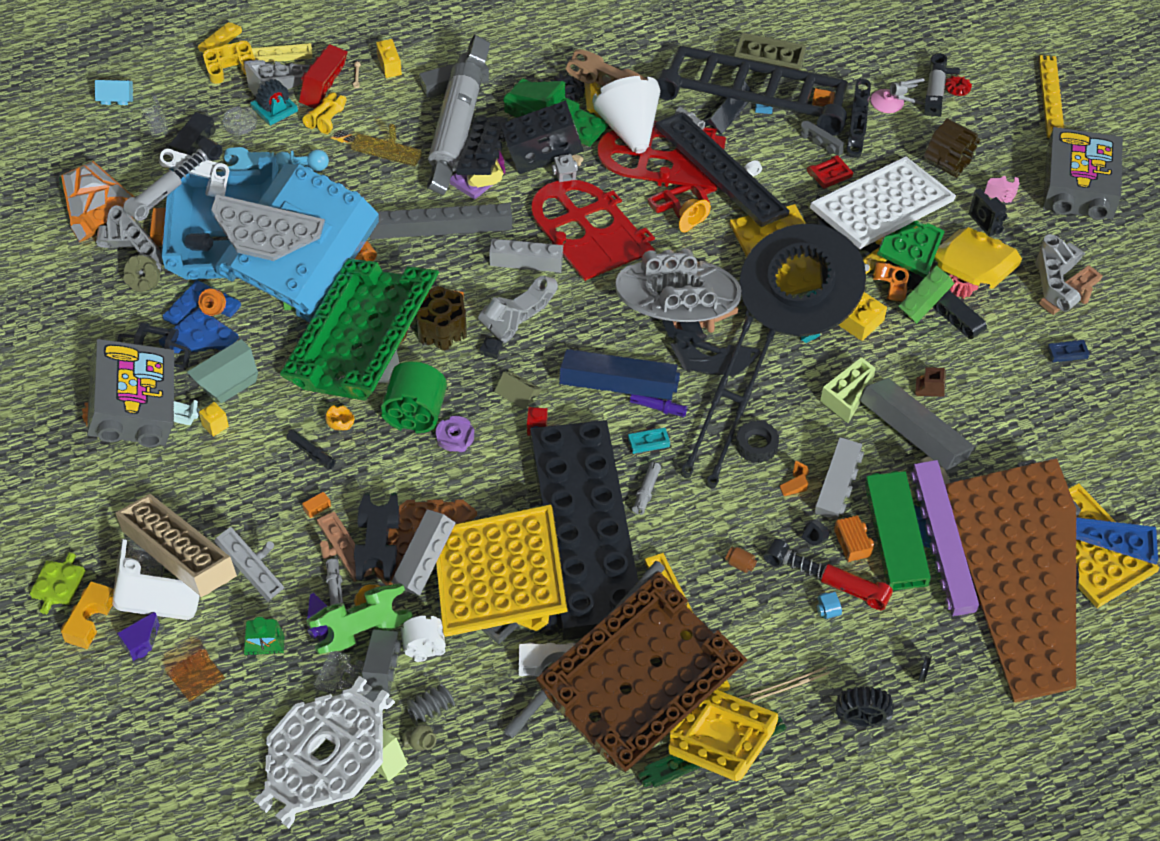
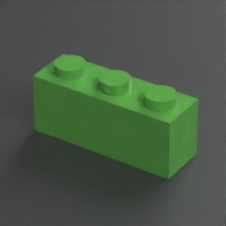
(926, 294)

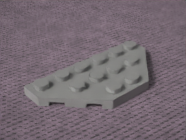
(264, 229)

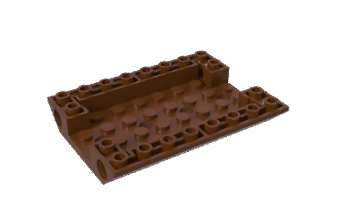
(620, 654)

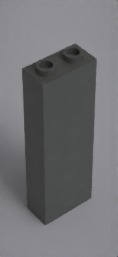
(917, 423)

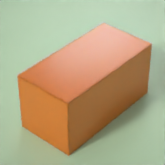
(316, 504)

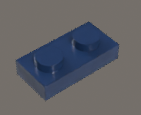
(1068, 351)

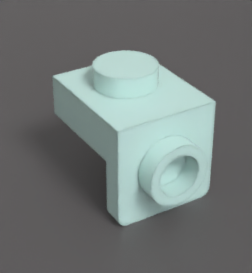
(185, 413)

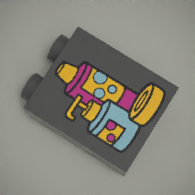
(1083, 173)
(131, 393)

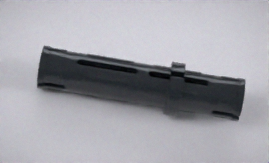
(316, 453)

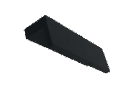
(725, 111)

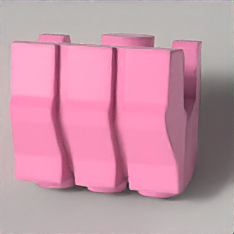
(1002, 189)

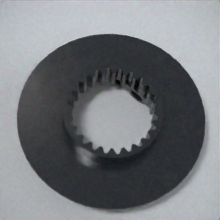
(809, 314)

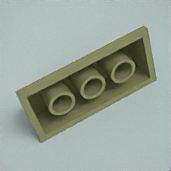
(771, 51)

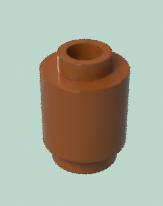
(741, 559)

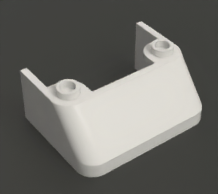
(150, 594)

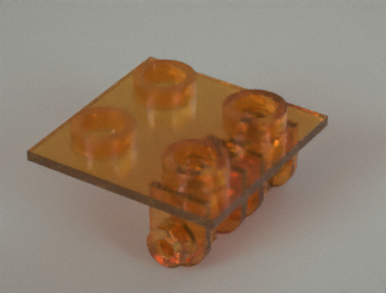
(195, 675)

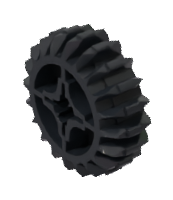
(864, 706)

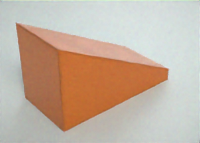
(800, 469)
(794, 486)

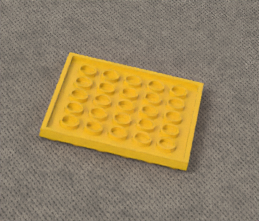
(500, 571)

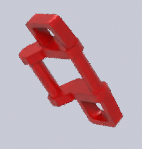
(673, 202)

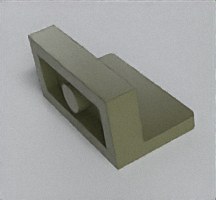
(516, 389)

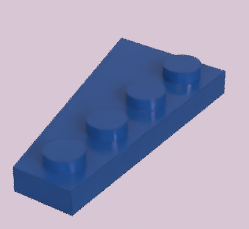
(1124, 538)

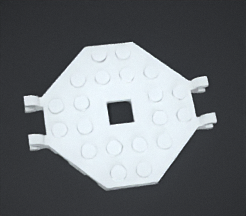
(307, 782)

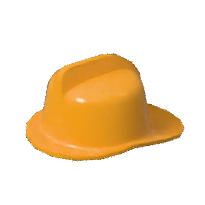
(693, 213)

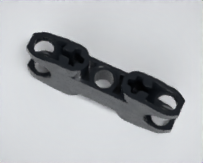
(858, 118)
(376, 549)

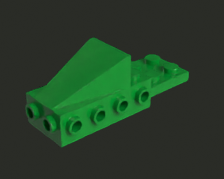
(533, 96)

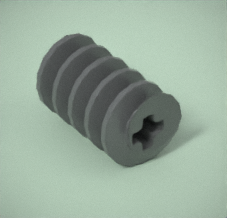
(429, 702)

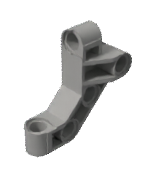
(123, 232)
(1053, 262)
(505, 315)

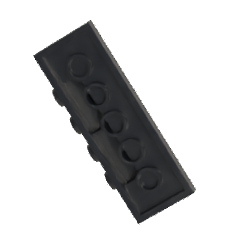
(482, 146)

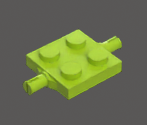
(57, 583)

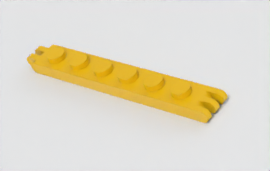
(1051, 93)

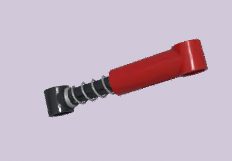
(875, 594)

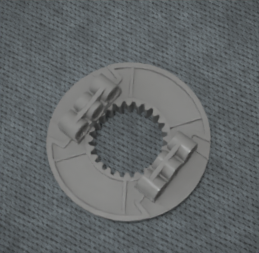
(711, 287)

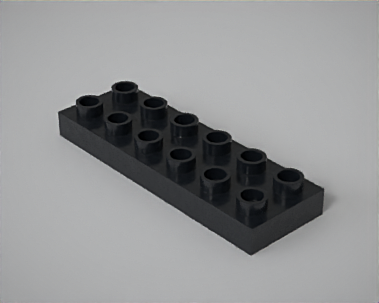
(594, 544)

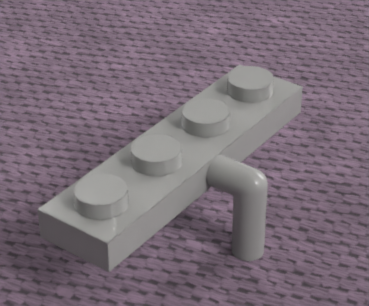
(250, 563)

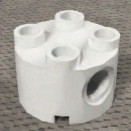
(423, 637)

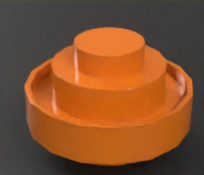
(212, 302)

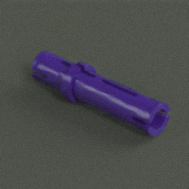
(659, 404)

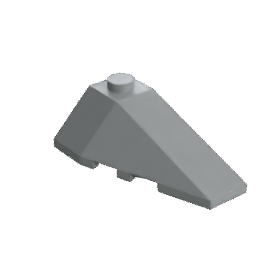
(259, 72)

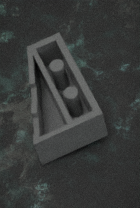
(381, 661)

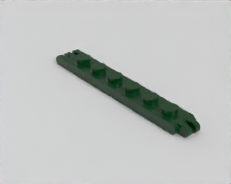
(674, 767)

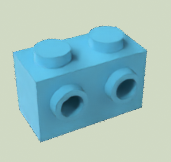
(113, 91)

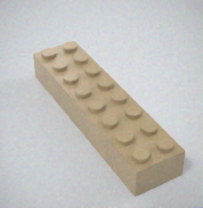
(176, 545)

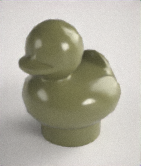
(420, 738)

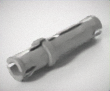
(644, 494)
(334, 581)

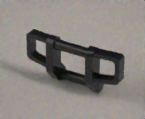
(172, 336)

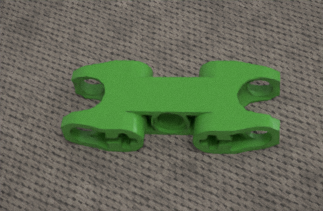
(345, 623)

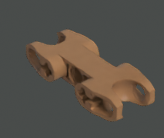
(595, 70)

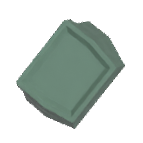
(226, 372)

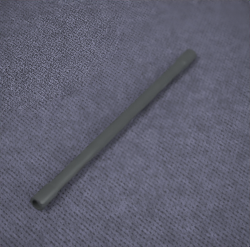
(519, 721)

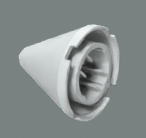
(630, 109)

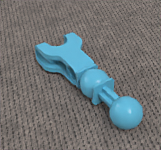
(246, 160)

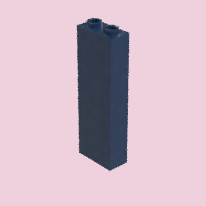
(619, 374)

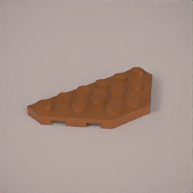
(410, 518)

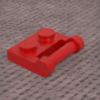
(831, 175)

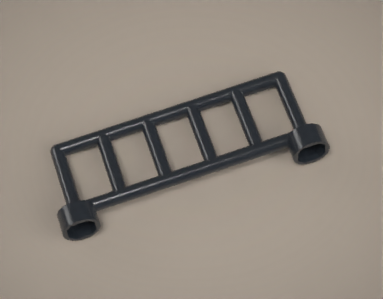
(830, 117)

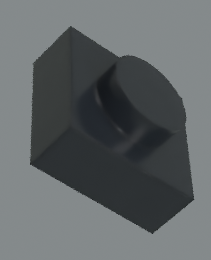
(491, 347)

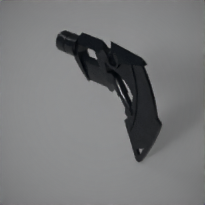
(699, 362)

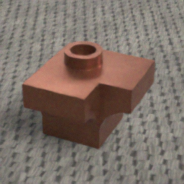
(931, 383)

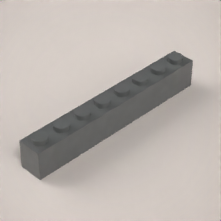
(443, 221)

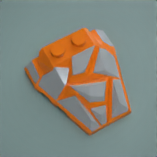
(89, 197)

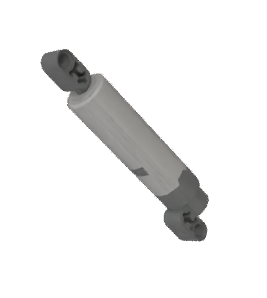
(456, 114)

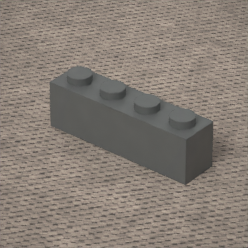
(436, 80)

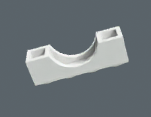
(536, 657)

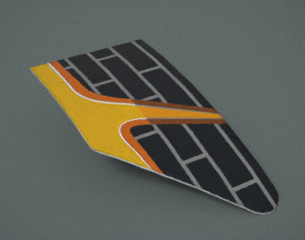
(343, 137)

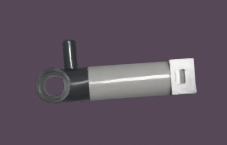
(936, 84)

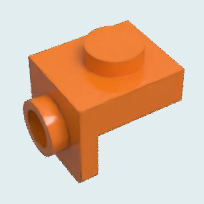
(822, 97)

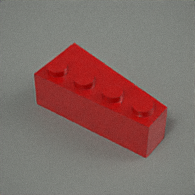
(322, 75)

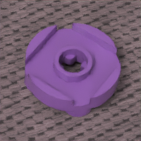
(455, 443)

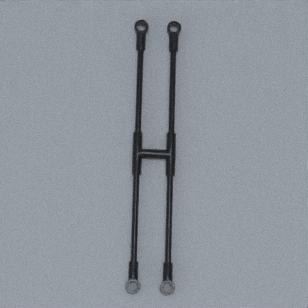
(721, 391)

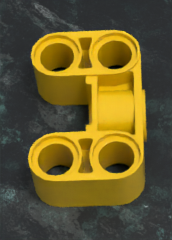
(227, 56)

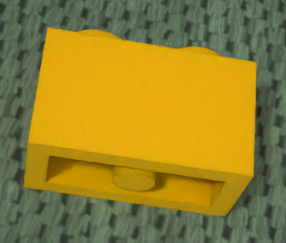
(388, 58)

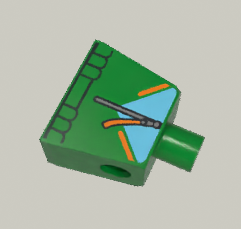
(263, 637)

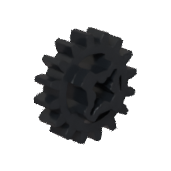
(573, 87)

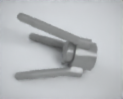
(900, 89)

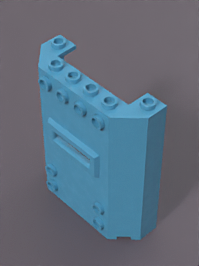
(190, 212)
(308, 272)

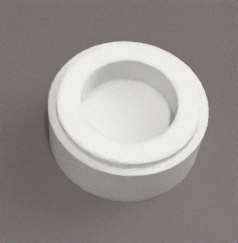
(753, 168)

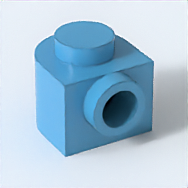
(829, 605)

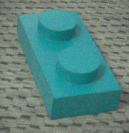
(649, 440)

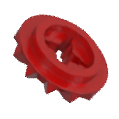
(960, 90)

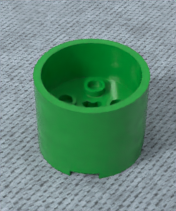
(414, 397)

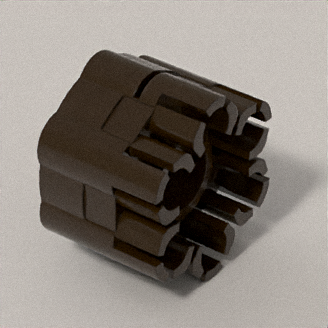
(948, 145)
(442, 318)

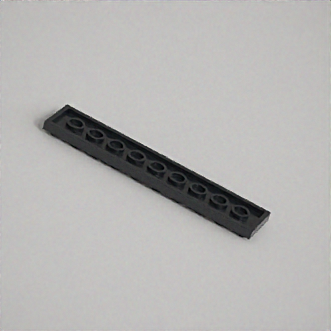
(722, 169)

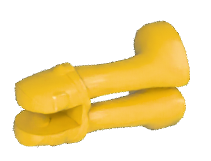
(323, 121)

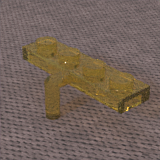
(387, 149)

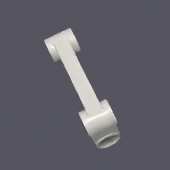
(216, 184)

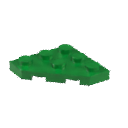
(913, 248)

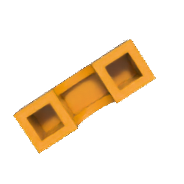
(93, 600)

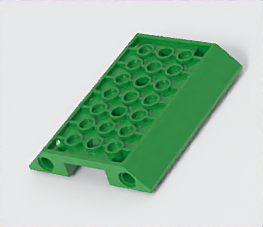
(348, 321)

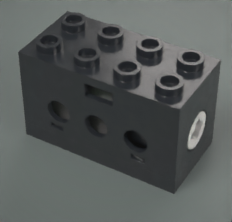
(541, 137)

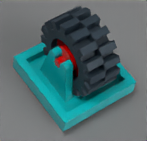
(273, 102)

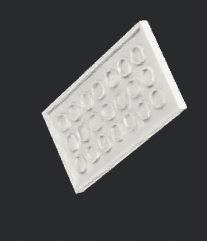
(882, 202)

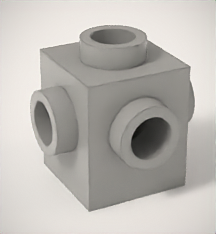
(564, 168)

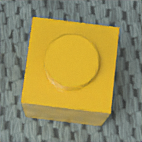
(213, 419)

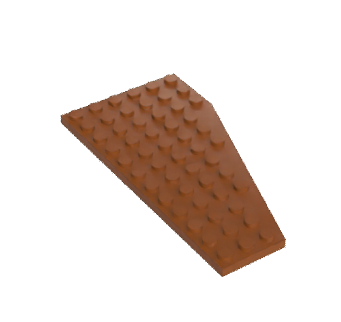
(1023, 567)

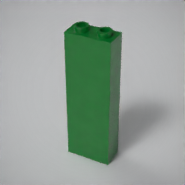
(897, 531)

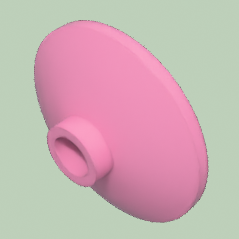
(885, 102)

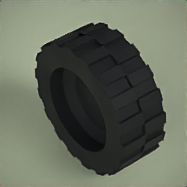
(757, 454)

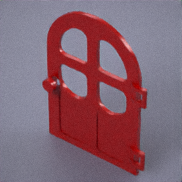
(681, 173)
(599, 248)

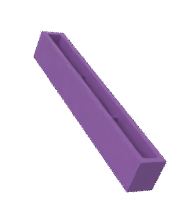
(945, 538)

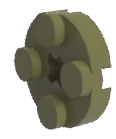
(132, 275)

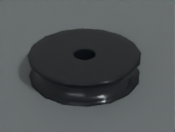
(925, 667)

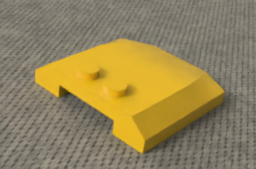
(977, 257)
(723, 735)

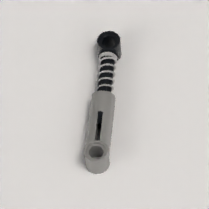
(140, 206)

